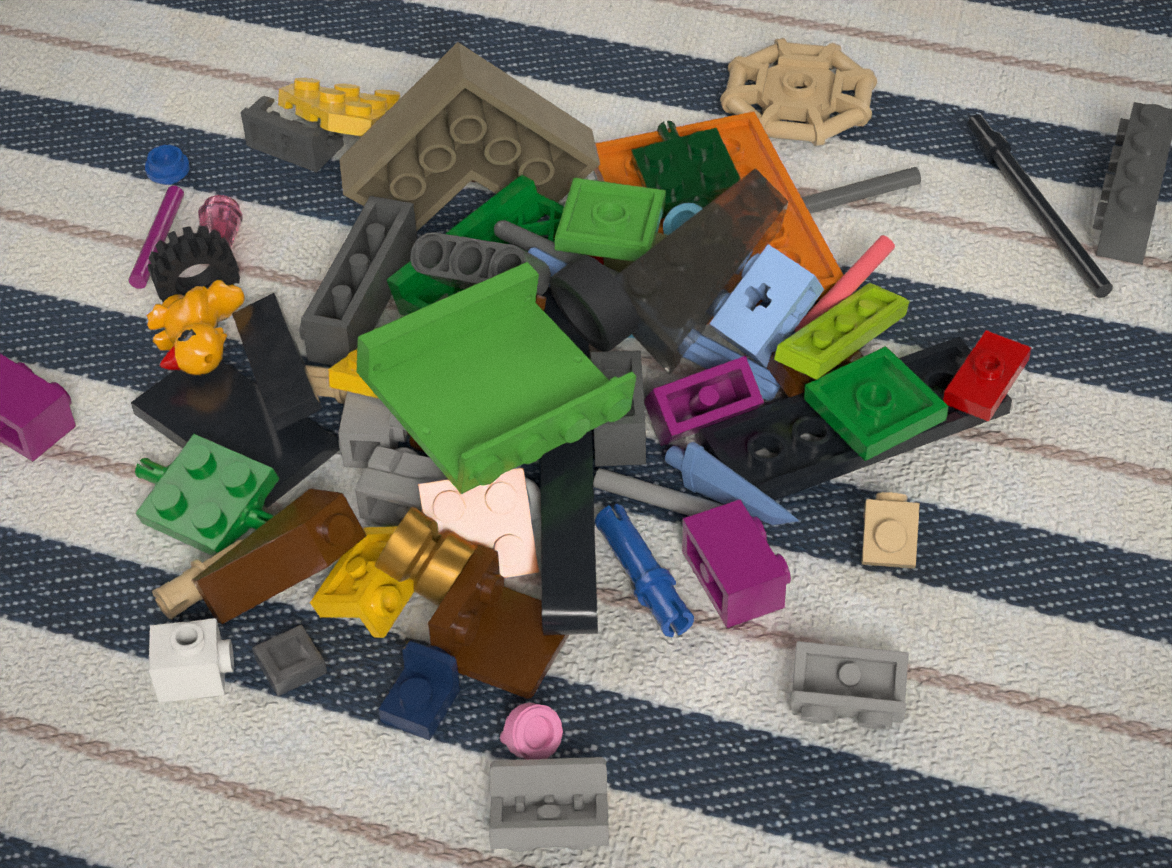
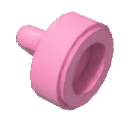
(532, 731)

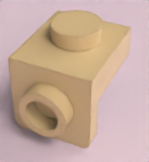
(890, 531)

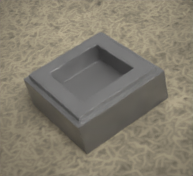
(289, 660)

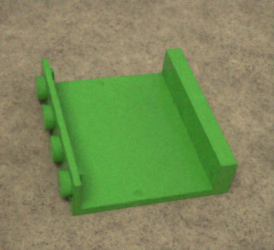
(488, 379)

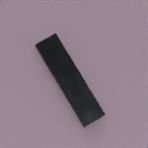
(276, 362)

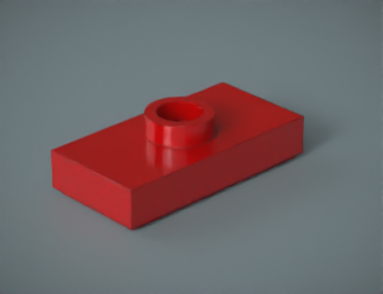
(987, 375)

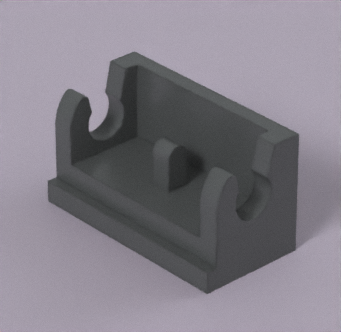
(288, 138)

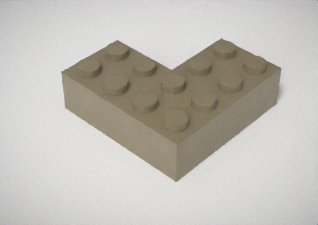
(466, 126)

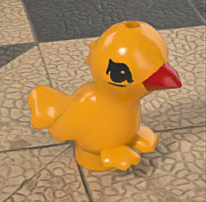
(192, 326)

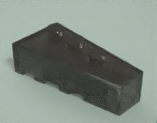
(698, 264)

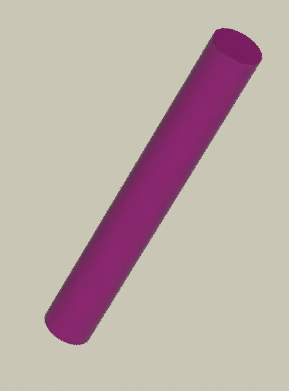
(158, 230)

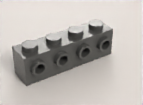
(1136, 183)
(356, 282)

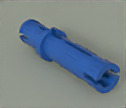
(652, 583)

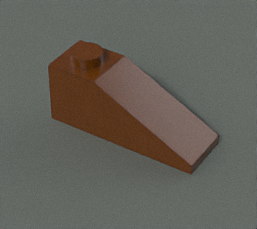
(280, 553)

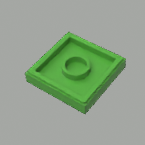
(609, 219)

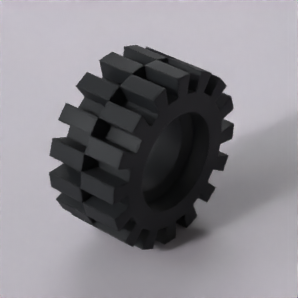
(190, 251)

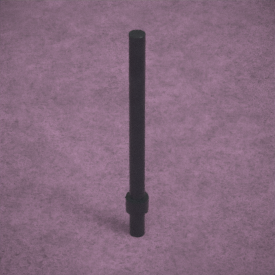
(997, 151)

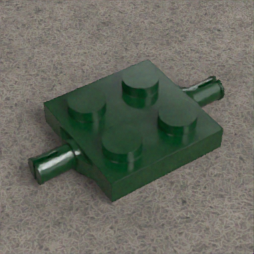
(686, 167)

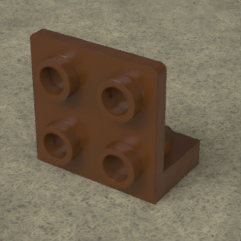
(494, 629)

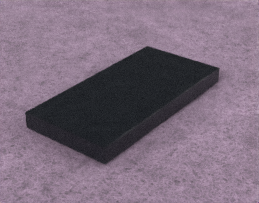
(232, 414)

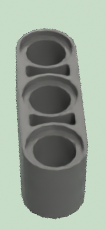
(457, 260)

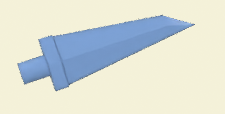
(715, 480)

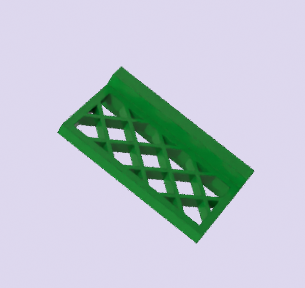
(514, 203)

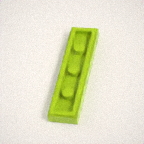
(841, 330)

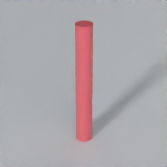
(851, 279)

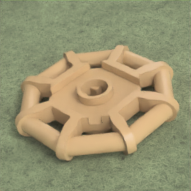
(822, 92)

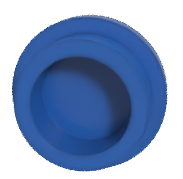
(166, 165)

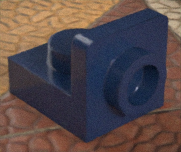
(421, 691)

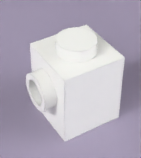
(189, 660)

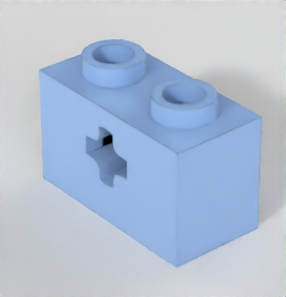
(760, 329)

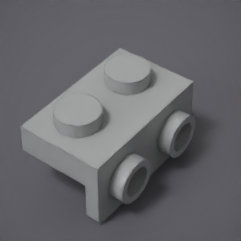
(849, 684)
(548, 804)

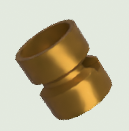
(425, 556)

